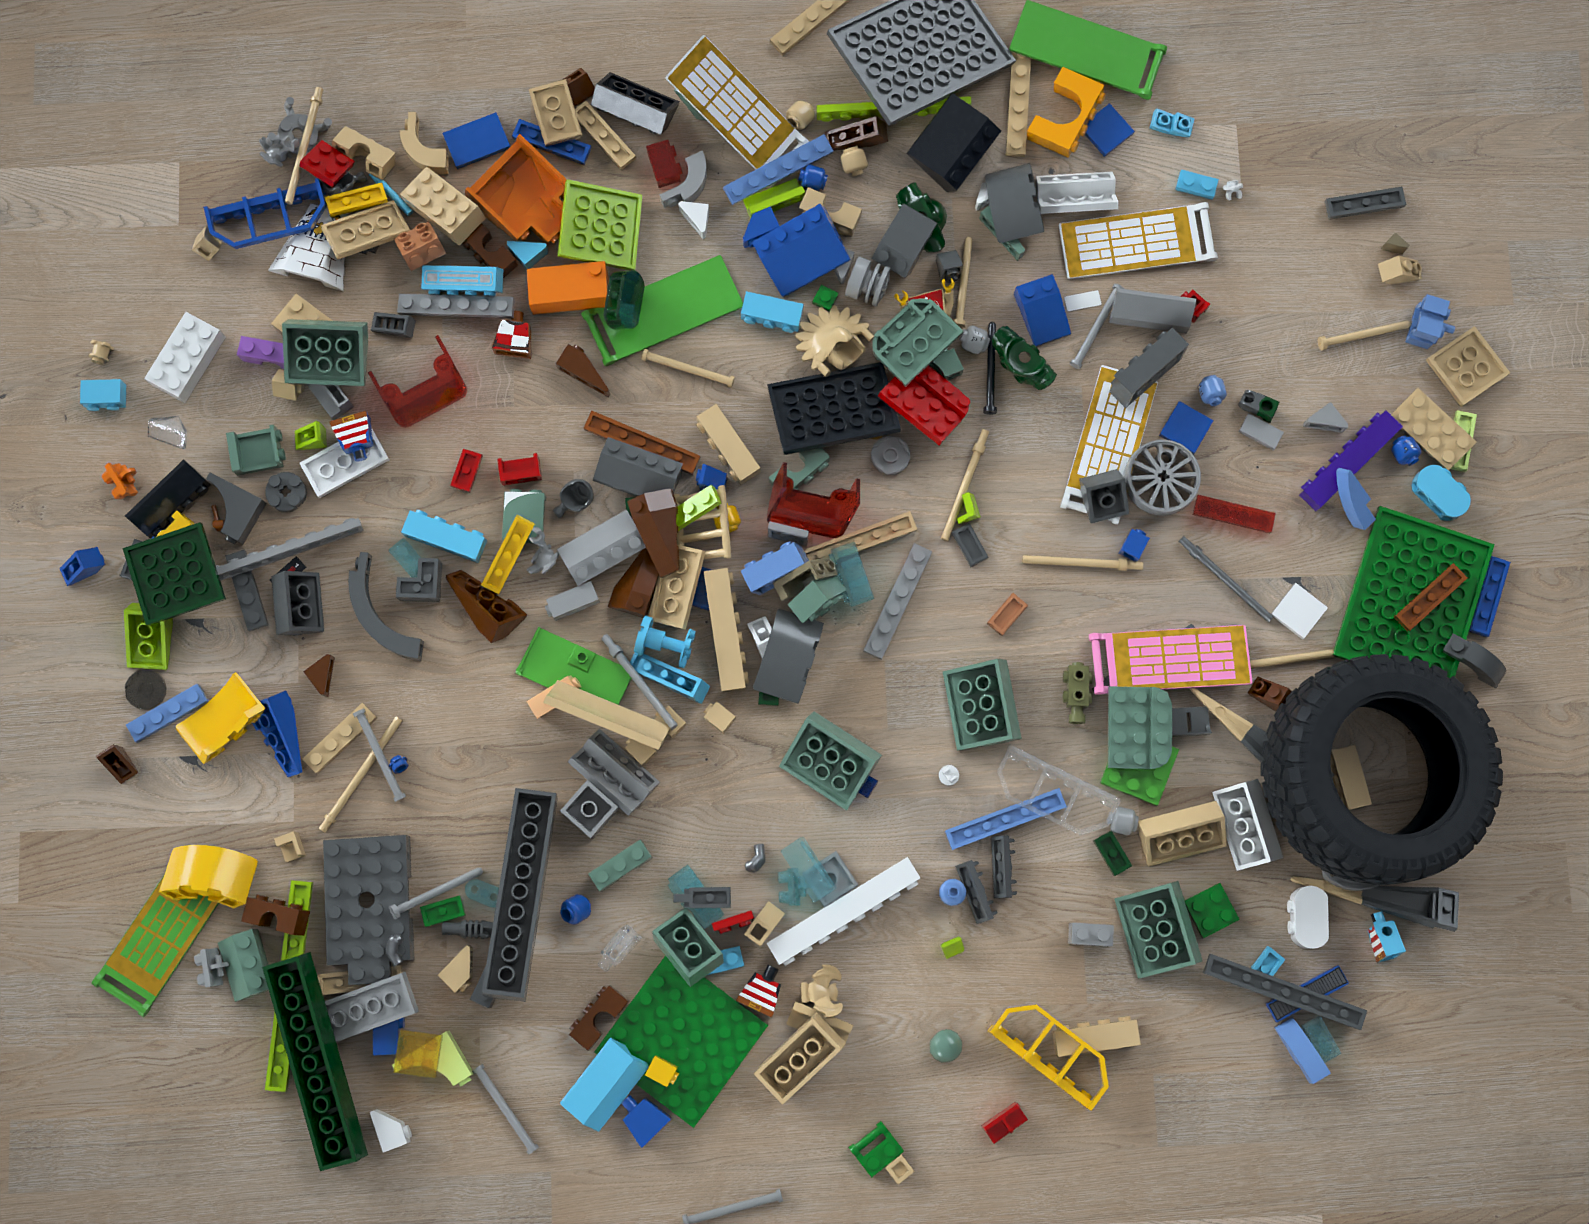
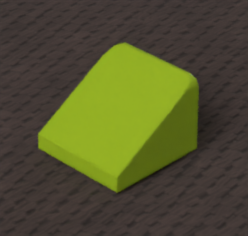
(952, 947)

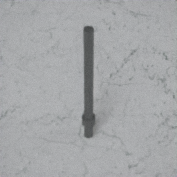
(1196, 552)

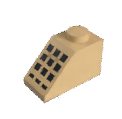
(459, 970)

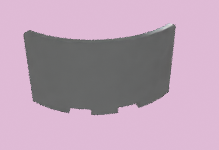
(1013, 204)
(788, 656)

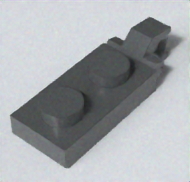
(704, 897)

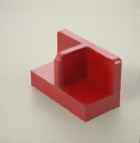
(1004, 1122)

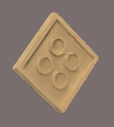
(1467, 366)

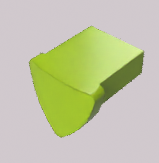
(971, 508)

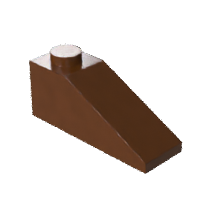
(860, 134)
(577, 365)

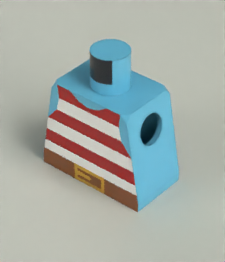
(1385, 945)

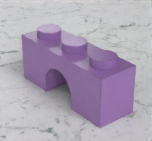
(260, 351)

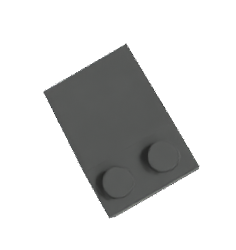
(904, 241)

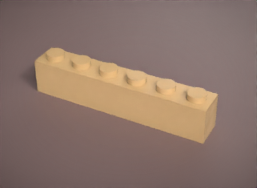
(725, 629)

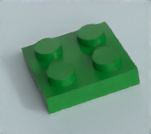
(1211, 910)

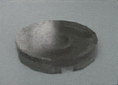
(145, 689)

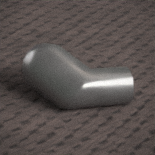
(758, 860)
(392, 947)

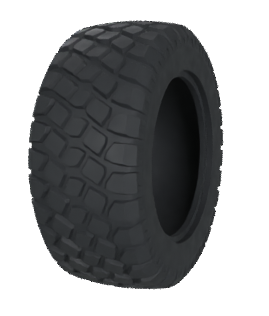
(1457, 755)

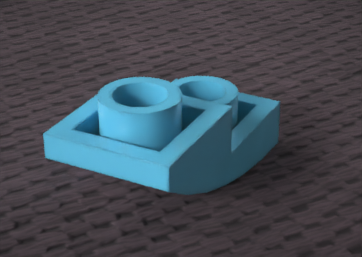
(1172, 124)

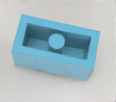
(103, 394)

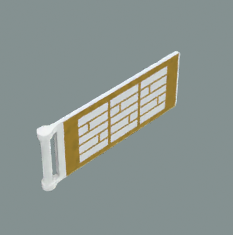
(732, 104)
(1135, 241)
(1108, 436)

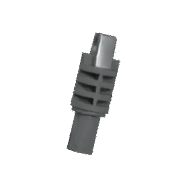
(468, 929)

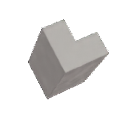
(331, 399)

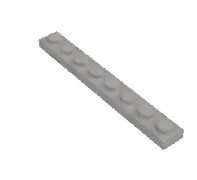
(290, 548)

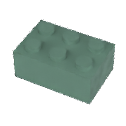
(688, 947)

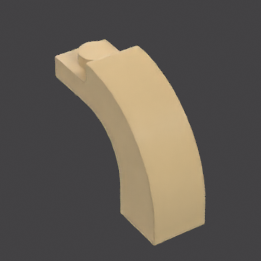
(421, 156)

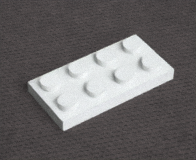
(335, 468)

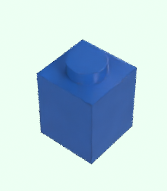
(1134, 544)

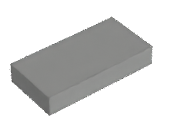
(1261, 431)

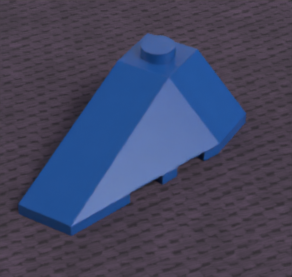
(280, 731)

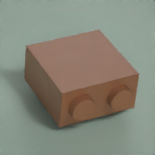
(419, 245)

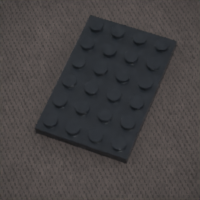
(832, 409)

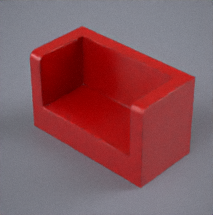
(519, 470)

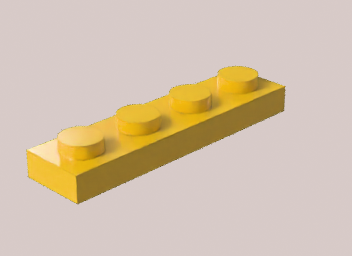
(507, 554)

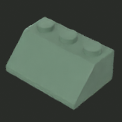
(245, 960)

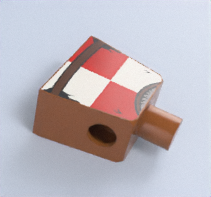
(513, 337)

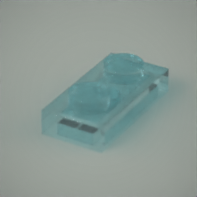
(406, 557)
(1321, 1038)

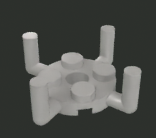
(296, 121)

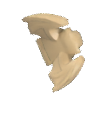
(821, 992)

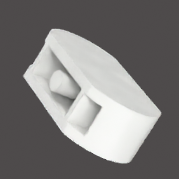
(1308, 917)

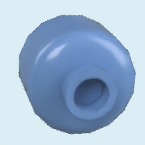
(1212, 390)
(952, 892)

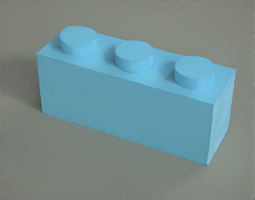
(772, 312)

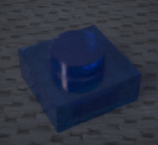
(868, 787)

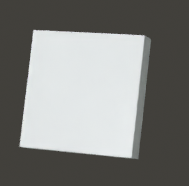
(1299, 611)

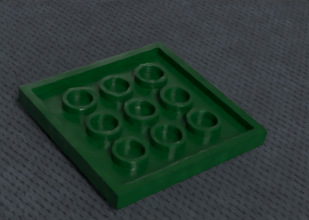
(174, 574)

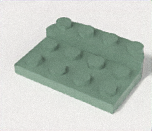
(914, 339)
(1139, 727)

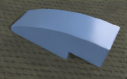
(1354, 499)
(1302, 1051)

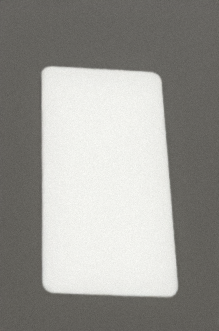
(1082, 300)

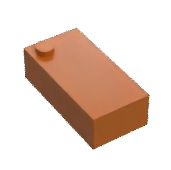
(567, 287)

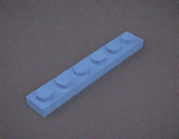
(778, 169)
(1003, 819)

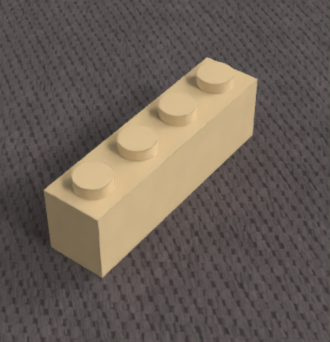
(728, 444)
(1100, 1036)

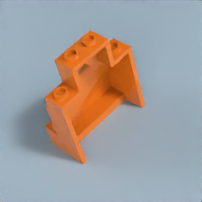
(521, 193)

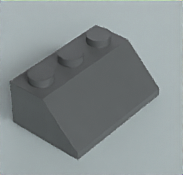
(297, 603)

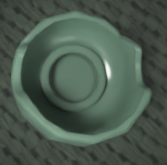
(946, 1046)

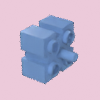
(1428, 323)

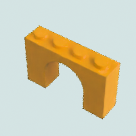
(1064, 137)

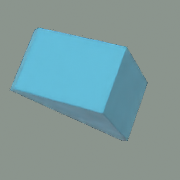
(527, 252)

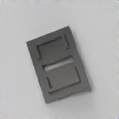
(1198, 720)

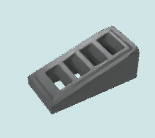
(405, 327)

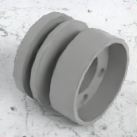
(868, 281)

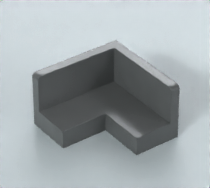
(426, 585)

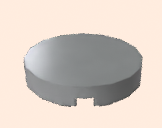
(890, 455)

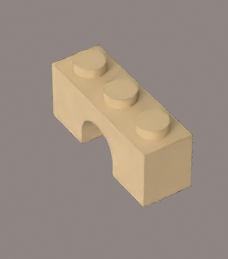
(378, 158)
(844, 220)
(644, 753)

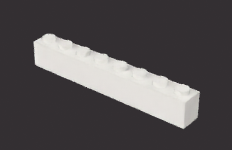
(839, 913)

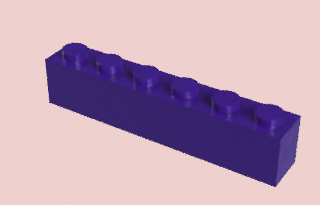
(1353, 458)

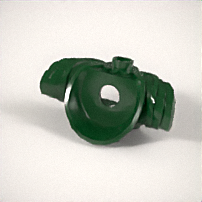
(914, 198)
(1034, 372)

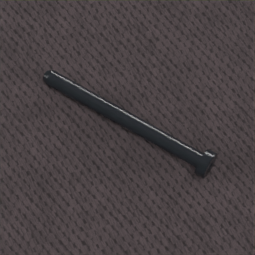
(990, 409)

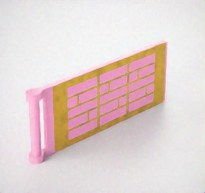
(1174, 658)

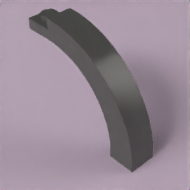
(360, 598)

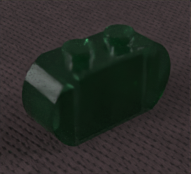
(624, 300)

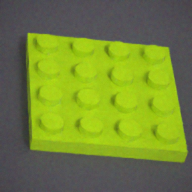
(600, 225)

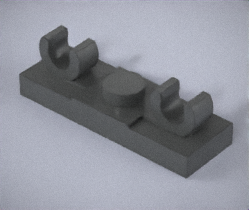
(1002, 866)
(975, 891)

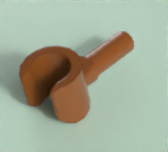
(217, 524)

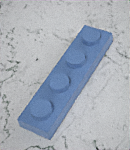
(167, 713)

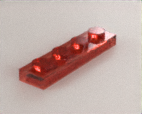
(1234, 514)

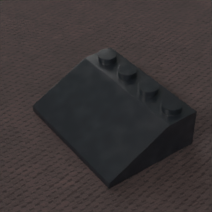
(953, 143)

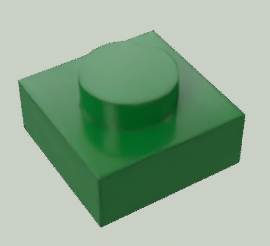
(825, 298)

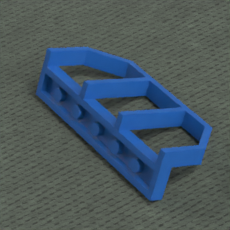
(259, 205)

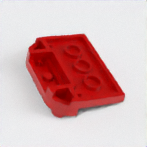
(928, 403)

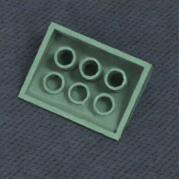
(325, 352)
(982, 704)
(830, 760)
(1158, 930)

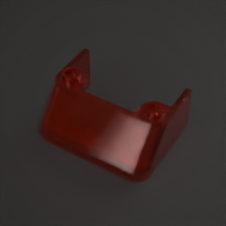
(427, 396)
(812, 511)

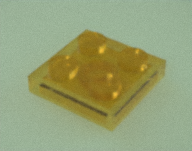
(418, 1053)

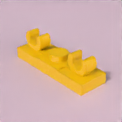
(356, 199)

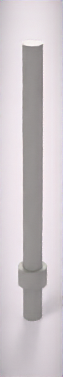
(617, 653)

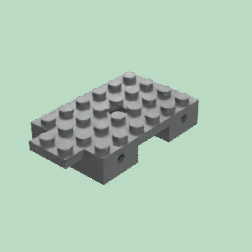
(359, 933)

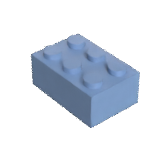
(772, 567)

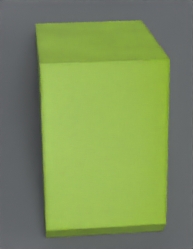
(311, 436)

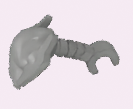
(276, 153)
(544, 557)

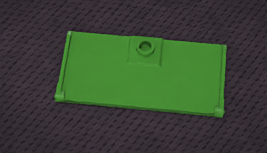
(554, 658)

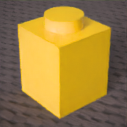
(662, 1071)

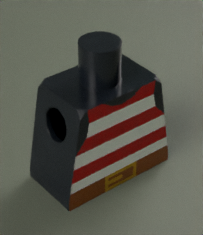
(761, 991)

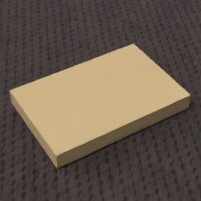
(555, 112)

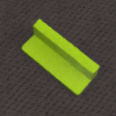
(776, 197)

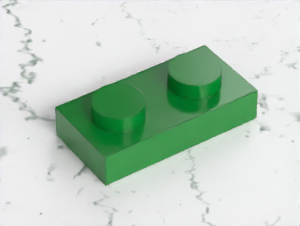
(442, 911)

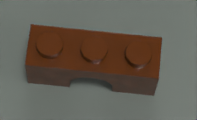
(500, 258)
(290, 919)
(608, 1001)

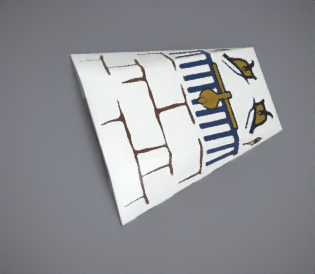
(310, 253)

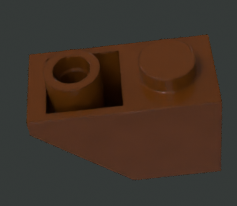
(1269, 693)

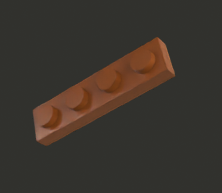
(1430, 597)

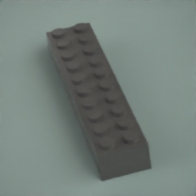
(520, 895)

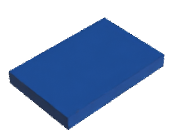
(476, 140)

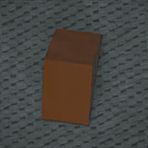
(321, 674)
(117, 763)

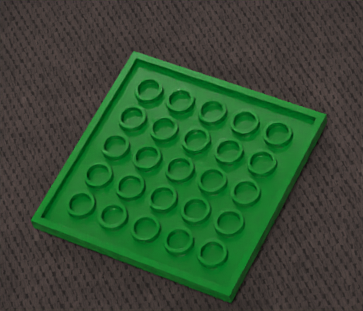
(691, 1028)

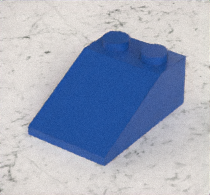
(1042, 310)

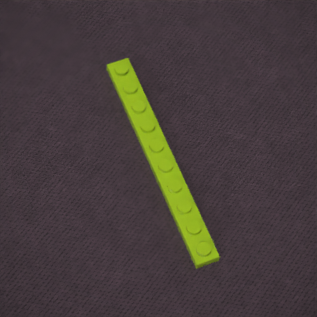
(293, 945)

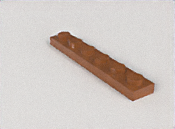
(607, 427)

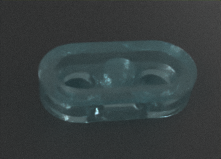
(483, 894)

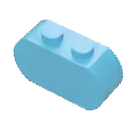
(1441, 492)

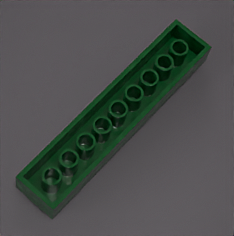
(315, 1061)

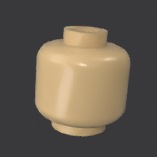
(800, 115)
(854, 161)

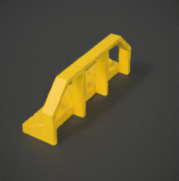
(1050, 1071)

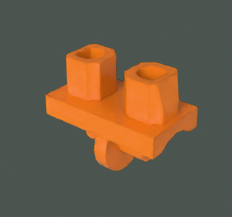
(122, 478)

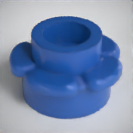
(398, 764)

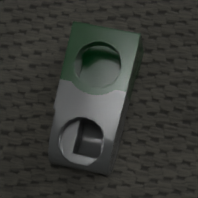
(1259, 405)

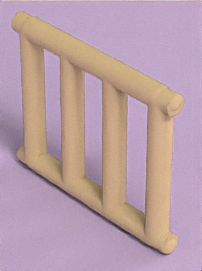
(723, 532)

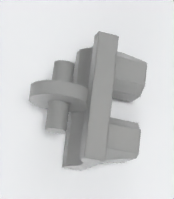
(212, 967)

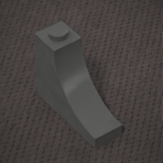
(241, 509)

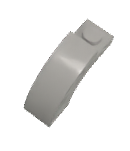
(693, 184)

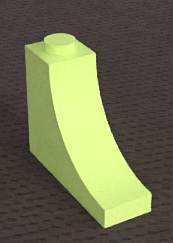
(453, 1062)

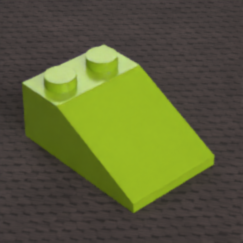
(146, 645)

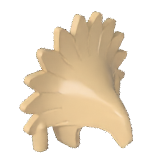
(832, 339)

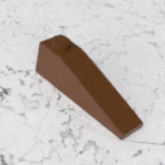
(656, 522)
(636, 587)
(490, 613)

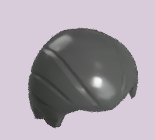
(344, 184)
(574, 496)

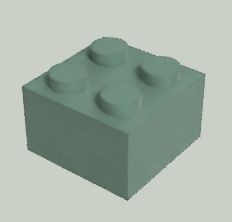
(817, 598)

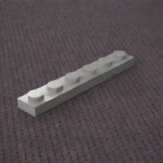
(456, 305)
(897, 601)

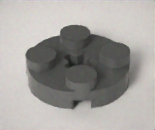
(277, 484)

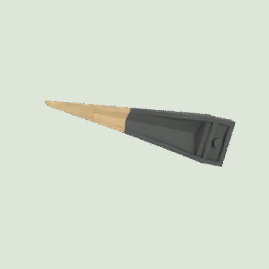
(1247, 733)
(1421, 905)

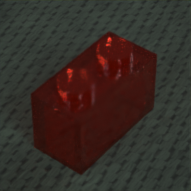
(663, 163)

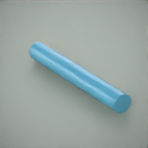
(393, 195)

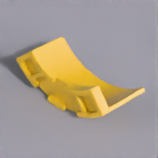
(221, 719)
(209, 872)

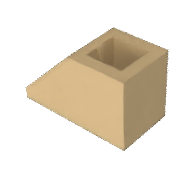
(1400, 270)
(764, 923)

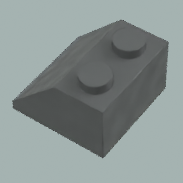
(1104, 495)

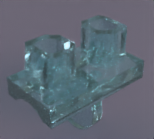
(793, 894)

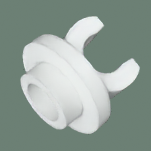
(1233, 186)
(948, 775)

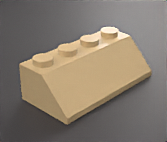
(1182, 833)

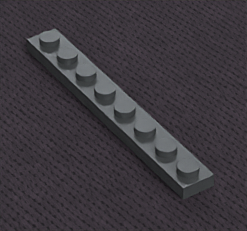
(1285, 991)

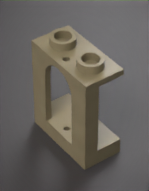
(791, 584)

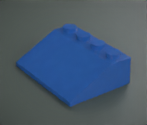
(801, 250)

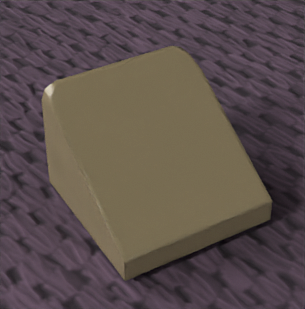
(1395, 244)

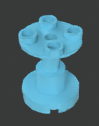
(657, 640)

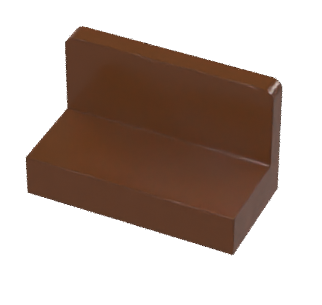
(579, 86)

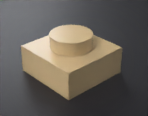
(899, 1169)

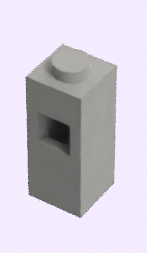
(572, 601)

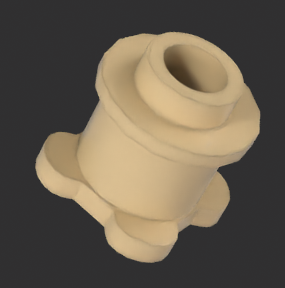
(100, 352)

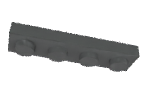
(1365, 202)
(248, 596)

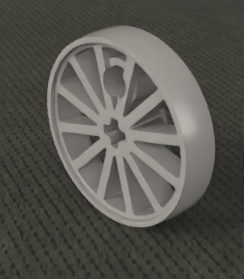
(1159, 468)

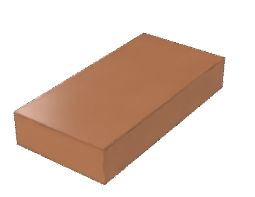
(1007, 614)

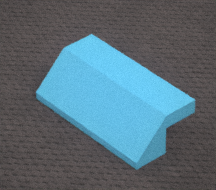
(604, 1085)

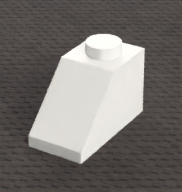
(760, 631)
(390, 1130)

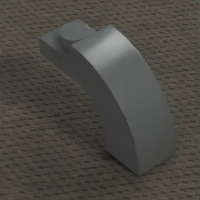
(1480, 660)

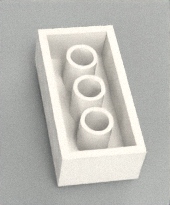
(185, 357)

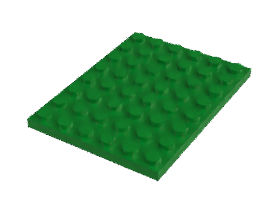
(1395, 567)

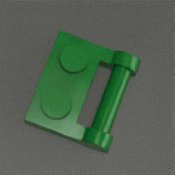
(881, 1154)

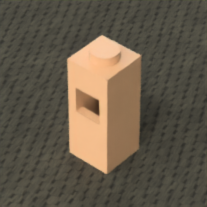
(541, 709)

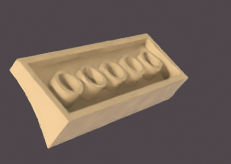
(607, 714)

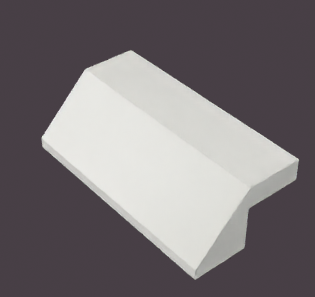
(1076, 192)

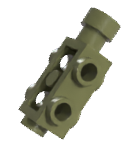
(1077, 685)

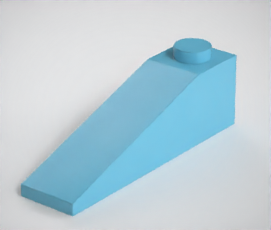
(670, 677)

